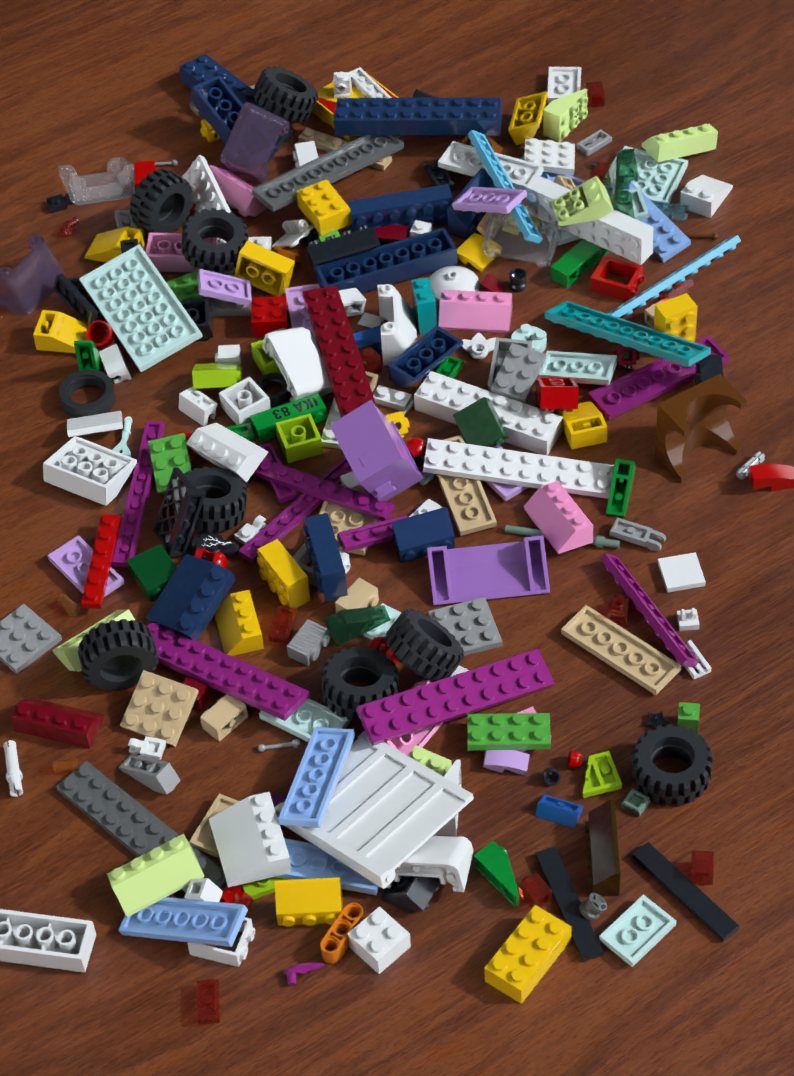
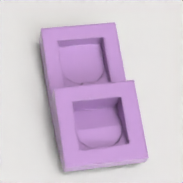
(506, 759)

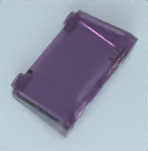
(253, 142)
(31, 280)

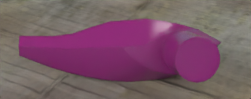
(303, 968)

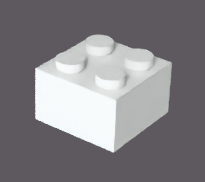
(243, 401)
(379, 940)

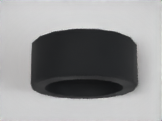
(275, 379)

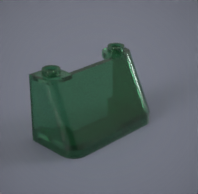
(618, 177)

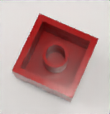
(268, 314)

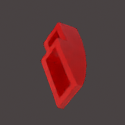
(771, 475)

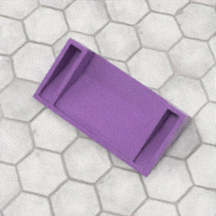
(488, 571)

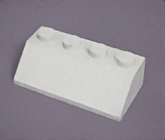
(227, 450)

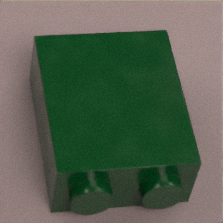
(481, 424)
(152, 571)

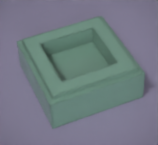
(635, 802)

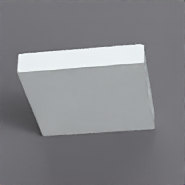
(681, 572)

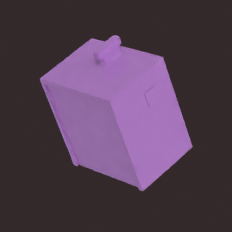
(376, 452)

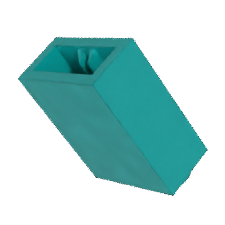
(423, 305)

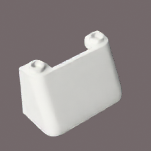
(400, 329)
(298, 362)
(442, 858)

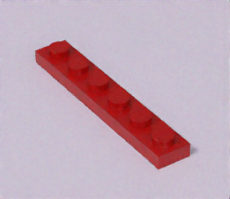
(101, 561)

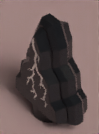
(213, 543)

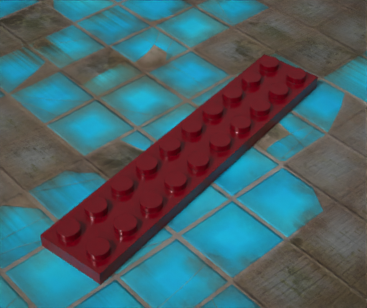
(338, 348)

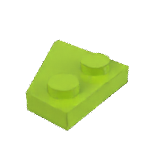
(601, 775)

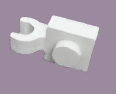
(247, 532)
(149, 747)

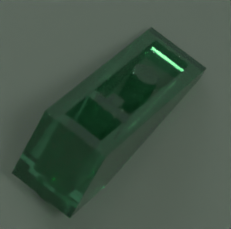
(354, 622)

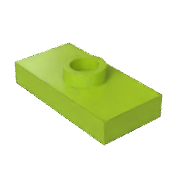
(261, 887)

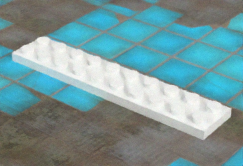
(517, 468)

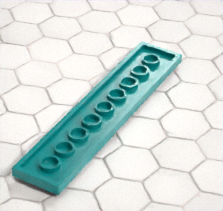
(628, 333)

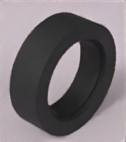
(82, 379)

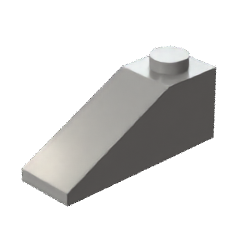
(151, 772)

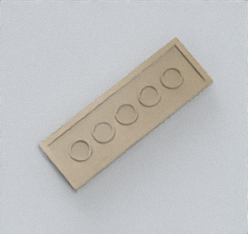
(467, 501)
(621, 649)

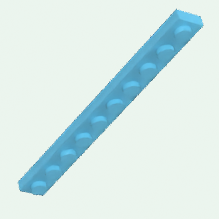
(501, 180)
(675, 277)

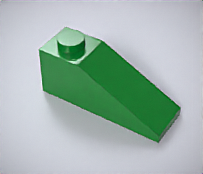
(87, 355)
(621, 487)
(495, 867)

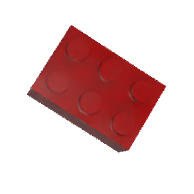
(556, 393)

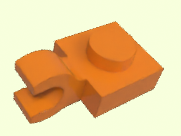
(293, 256)

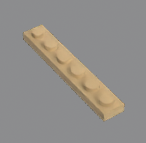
(329, 143)

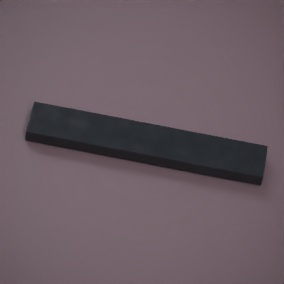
(686, 891)
(568, 903)

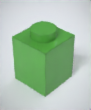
(689, 715)

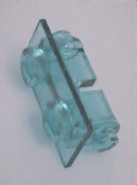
(678, 211)

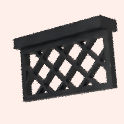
(75, 300)
(186, 513)

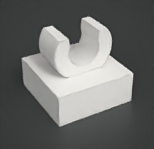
(687, 620)

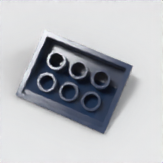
(191, 597)

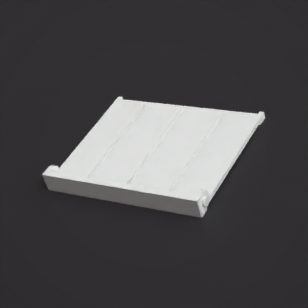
(382, 810)

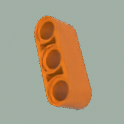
(338, 941)

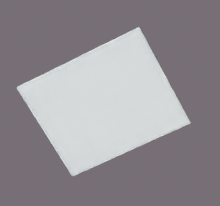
(369, 320)

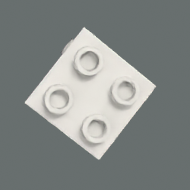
(294, 232)

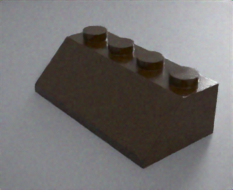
(603, 850)

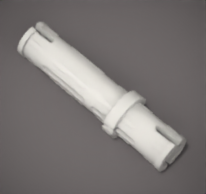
(13, 773)

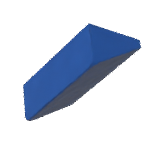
(558, 811)

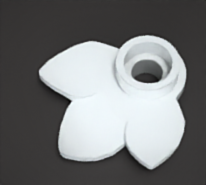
(479, 346)

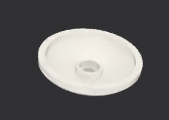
(453, 279)

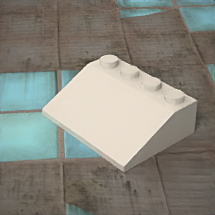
(88, 470)
(250, 841)

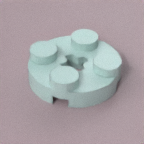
(532, 333)

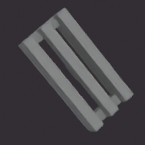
(596, 143)

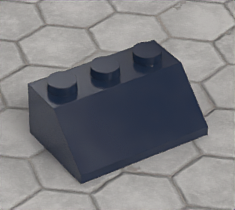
(420, 532)

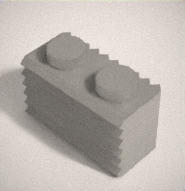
(308, 642)

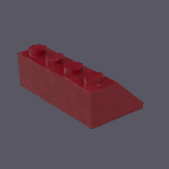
(57, 722)

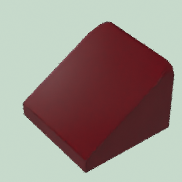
(492, 284)

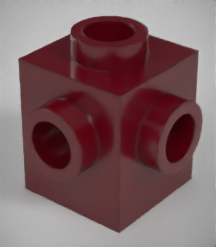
(628, 362)

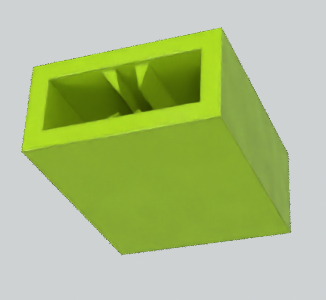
(216, 375)

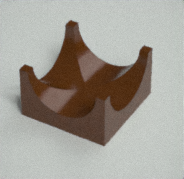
(696, 420)

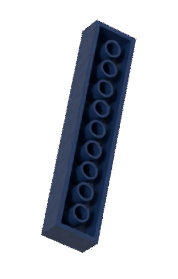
(418, 116)

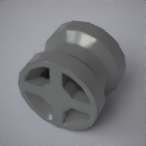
(593, 906)

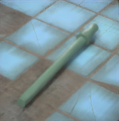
(598, 541)

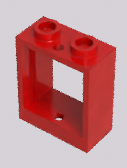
(614, 289)

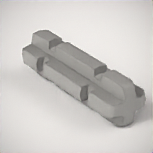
(758, 458)

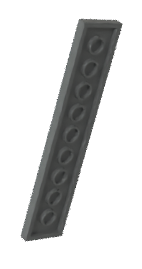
(330, 166)
(125, 817)

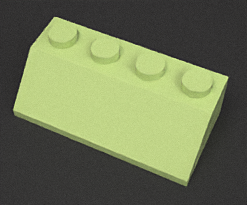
(681, 142)
(68, 650)
(155, 875)

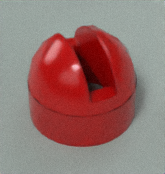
(573, 759)

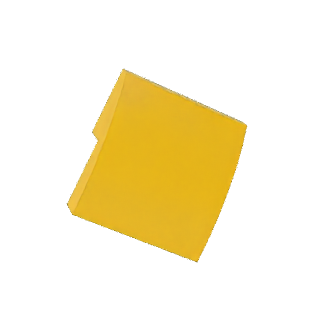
(472, 252)

